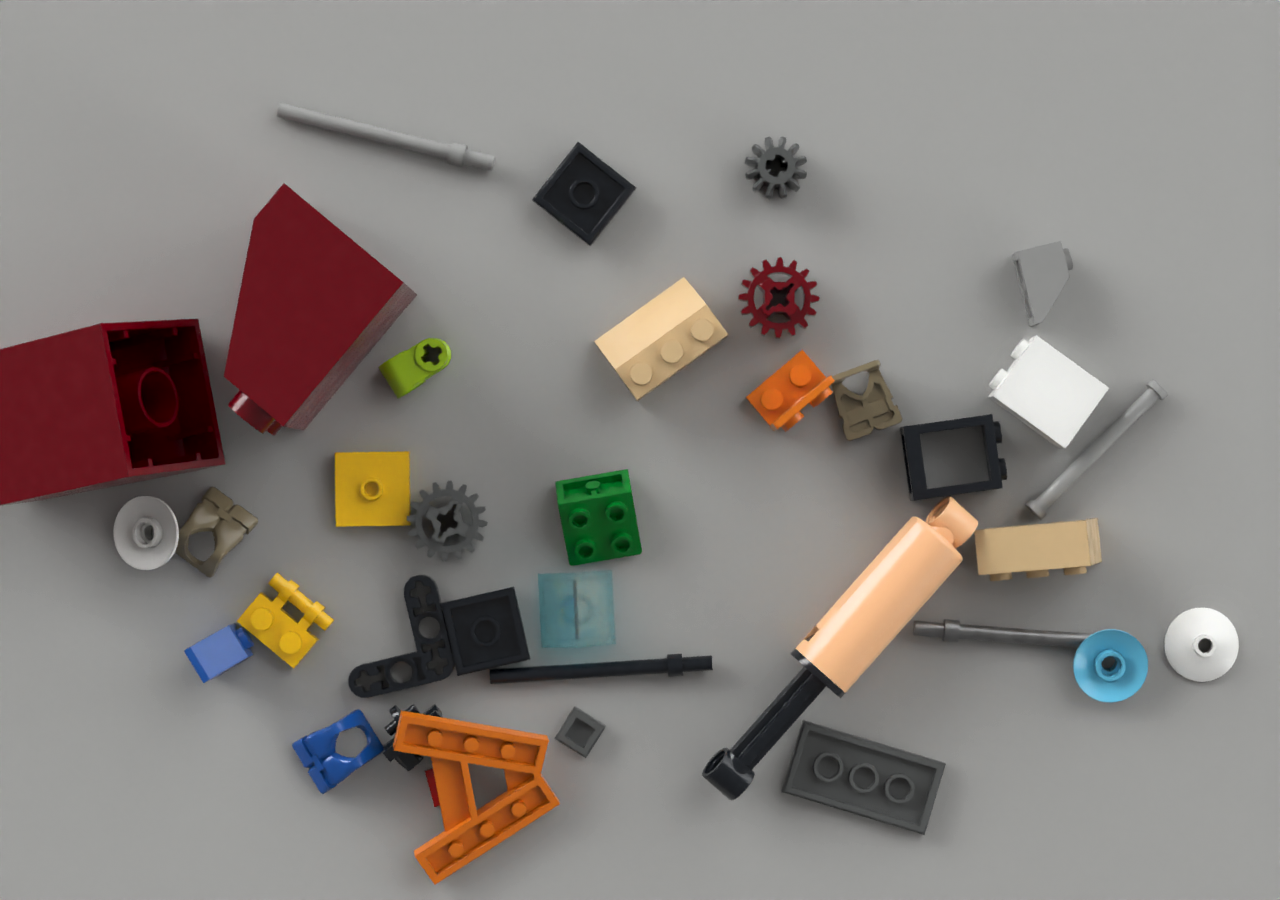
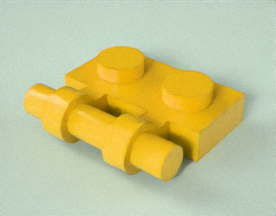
(280, 630)

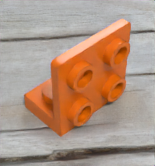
(789, 391)

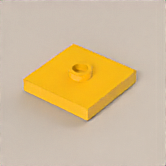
(372, 488)

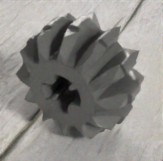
(766, 158)

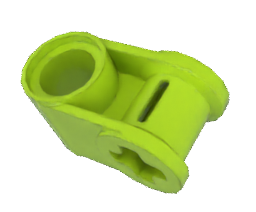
(410, 369)

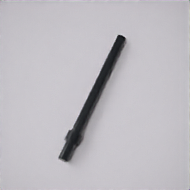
(673, 665)

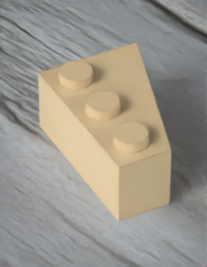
(1038, 548)

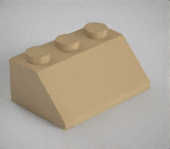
(661, 338)

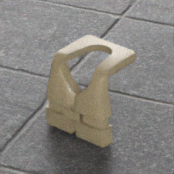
(867, 411)
(221, 518)

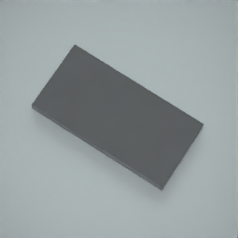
(863, 777)

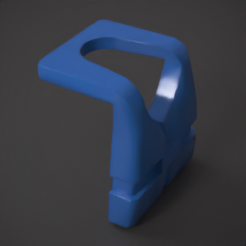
(319, 752)

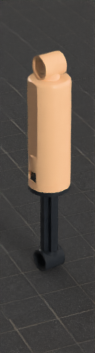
(853, 632)

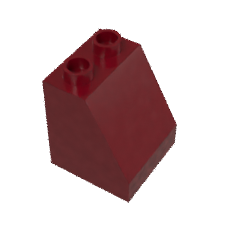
(304, 314)
(105, 409)

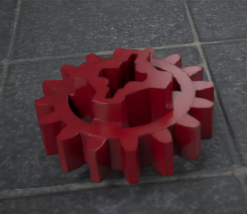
(766, 285)

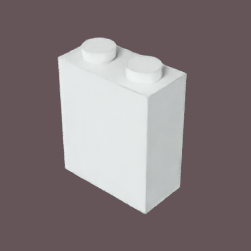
(1047, 391)

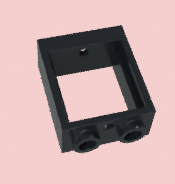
(914, 459)

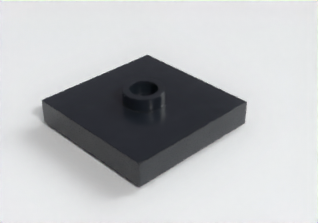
(584, 194)
(485, 631)

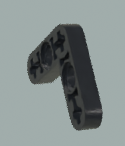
(417, 660)

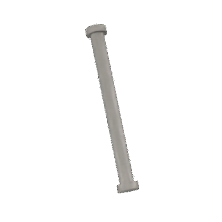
(1096, 449)

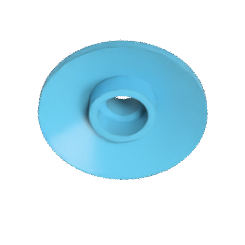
(1122, 678)

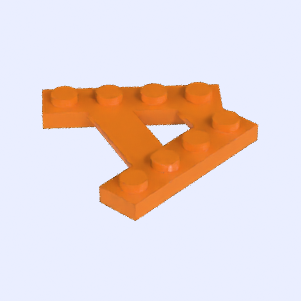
(451, 748)

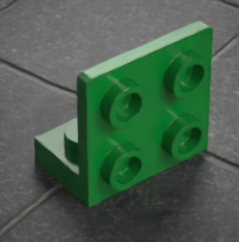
(598, 517)

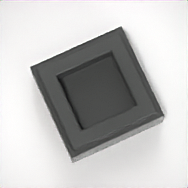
(580, 732)

